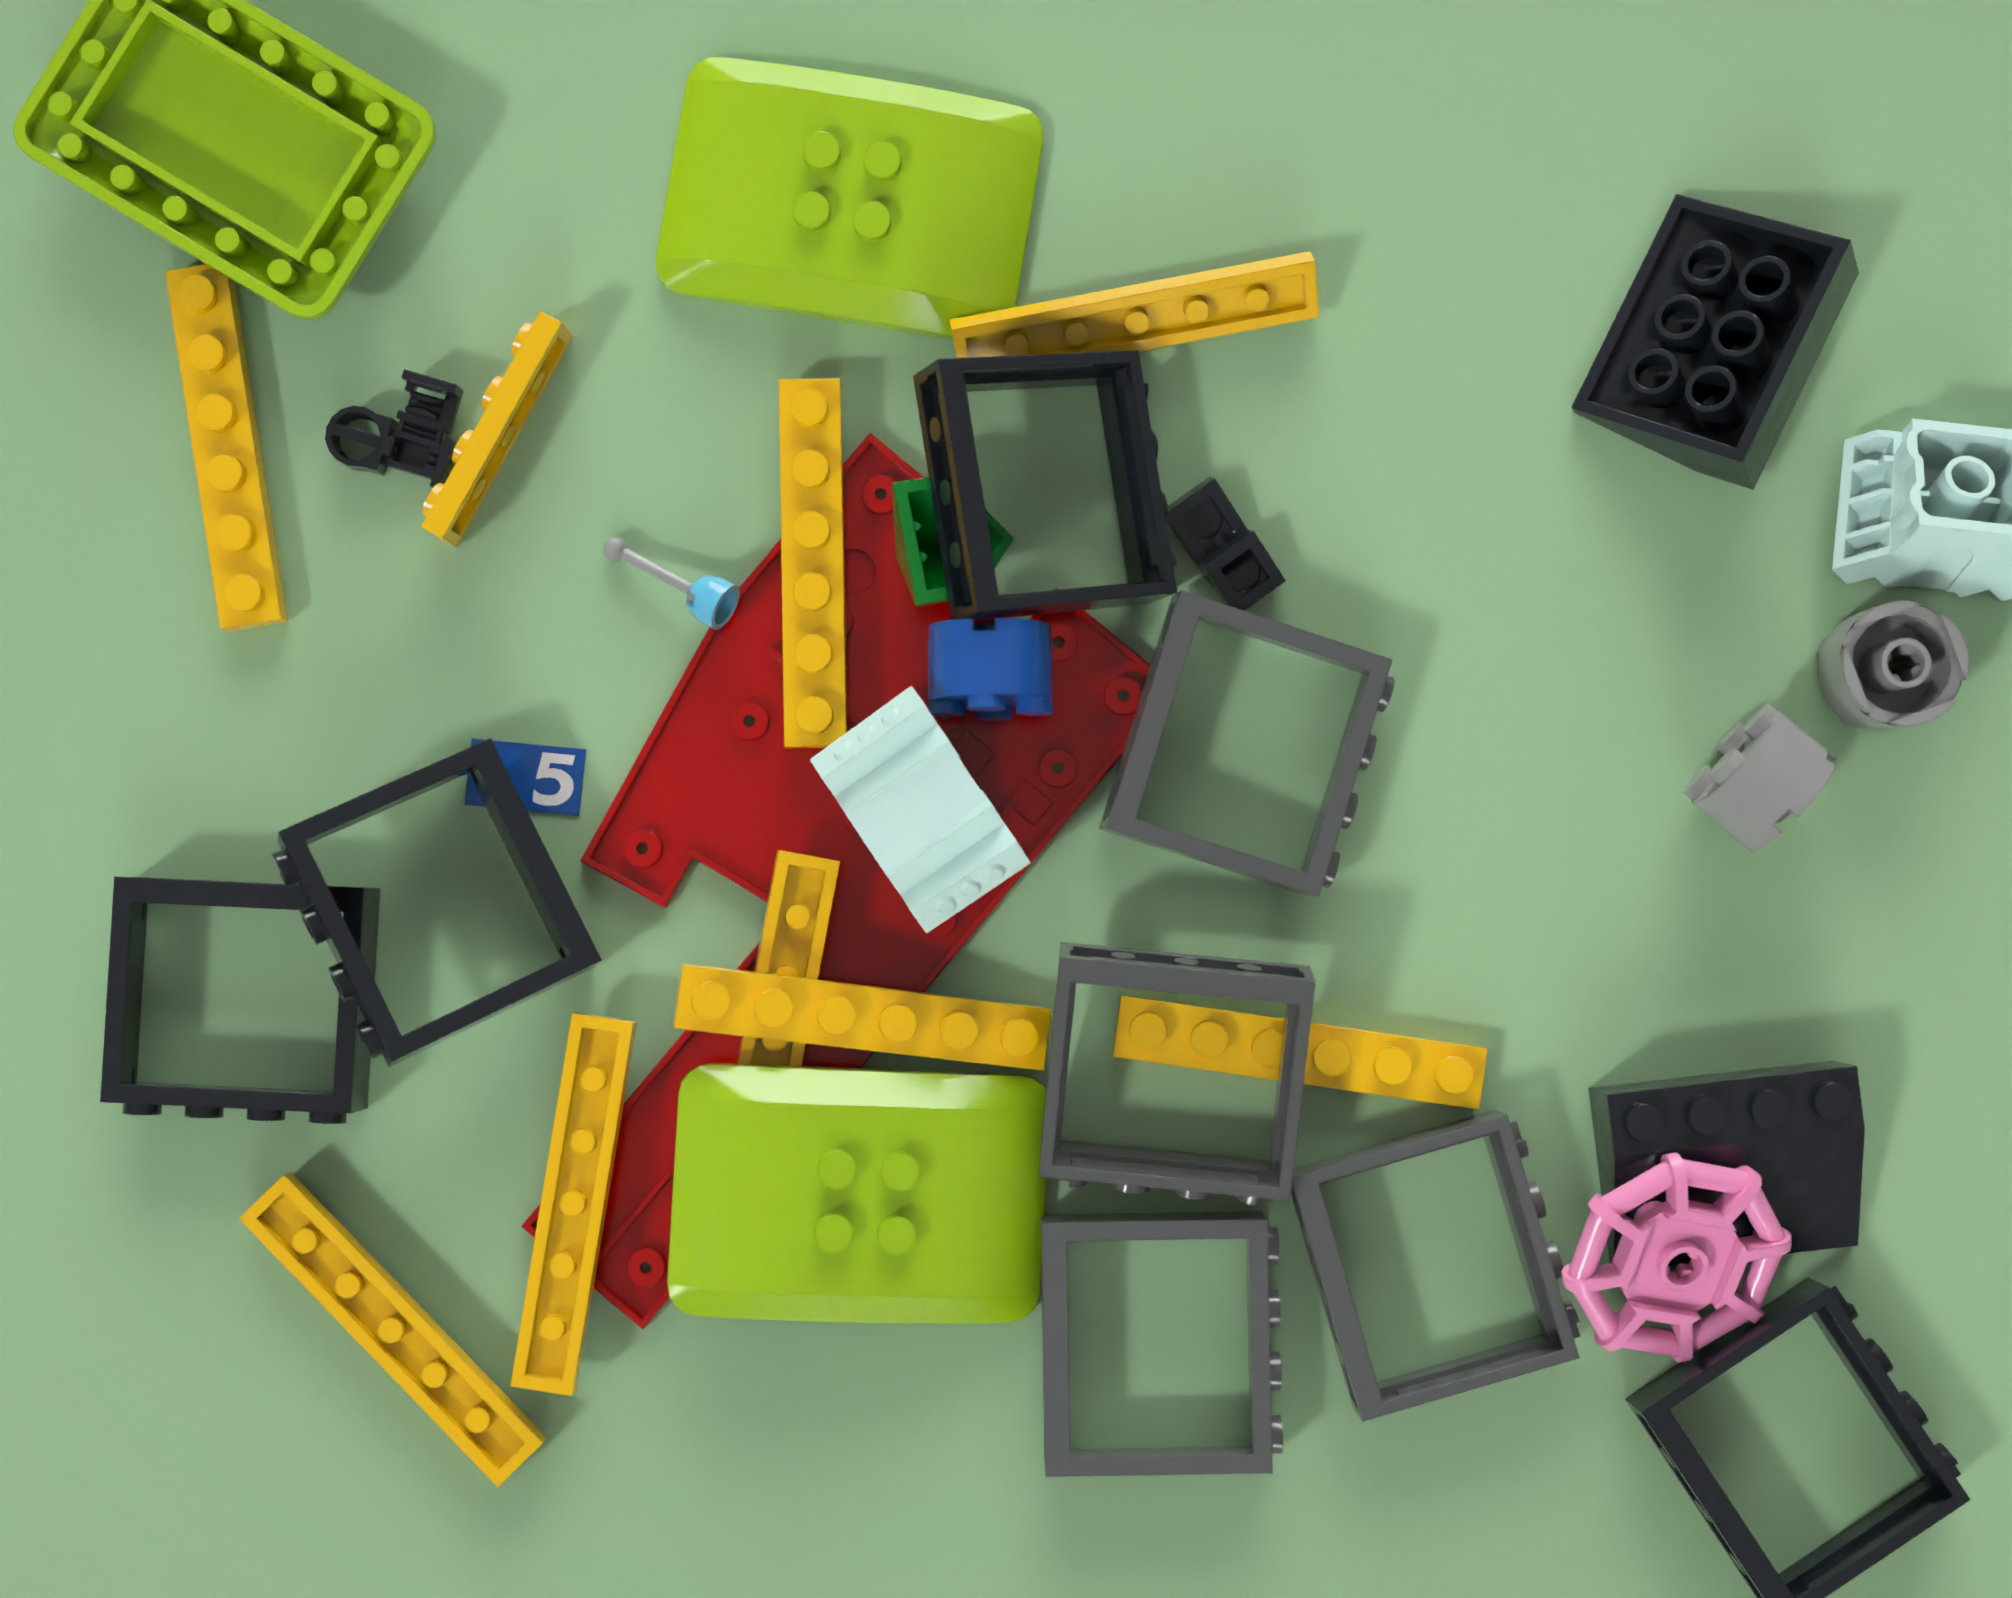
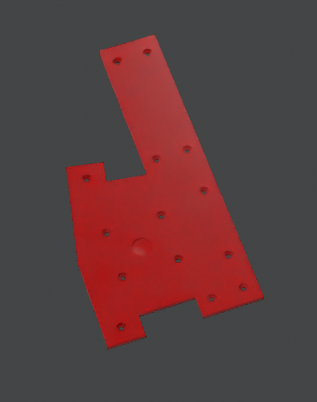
(738, 796)

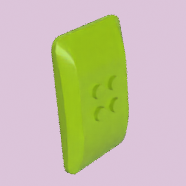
(229, 140)
(847, 197)
(856, 1195)

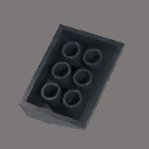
(1718, 337)
(1785, 1122)

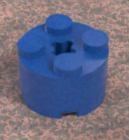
(990, 668)

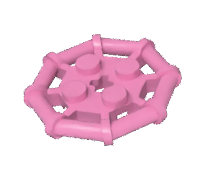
(1658, 1236)

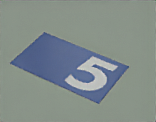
(544, 776)

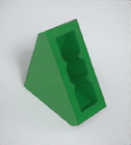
(918, 541)

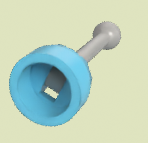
(708, 598)

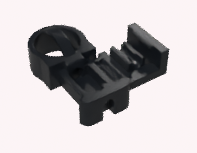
(416, 433)

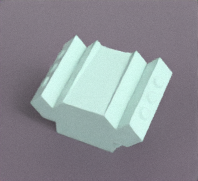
(1927, 508)
(919, 810)

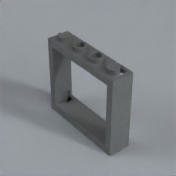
(1153, 710)
(1185, 1173)
(1538, 1259)
(1263, 1365)

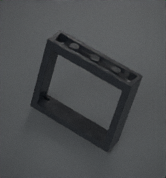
(958, 490)
(528, 855)
(208, 1101)
(1867, 1539)

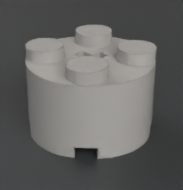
(1928, 661)
(1761, 777)

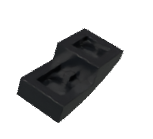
(1223, 546)

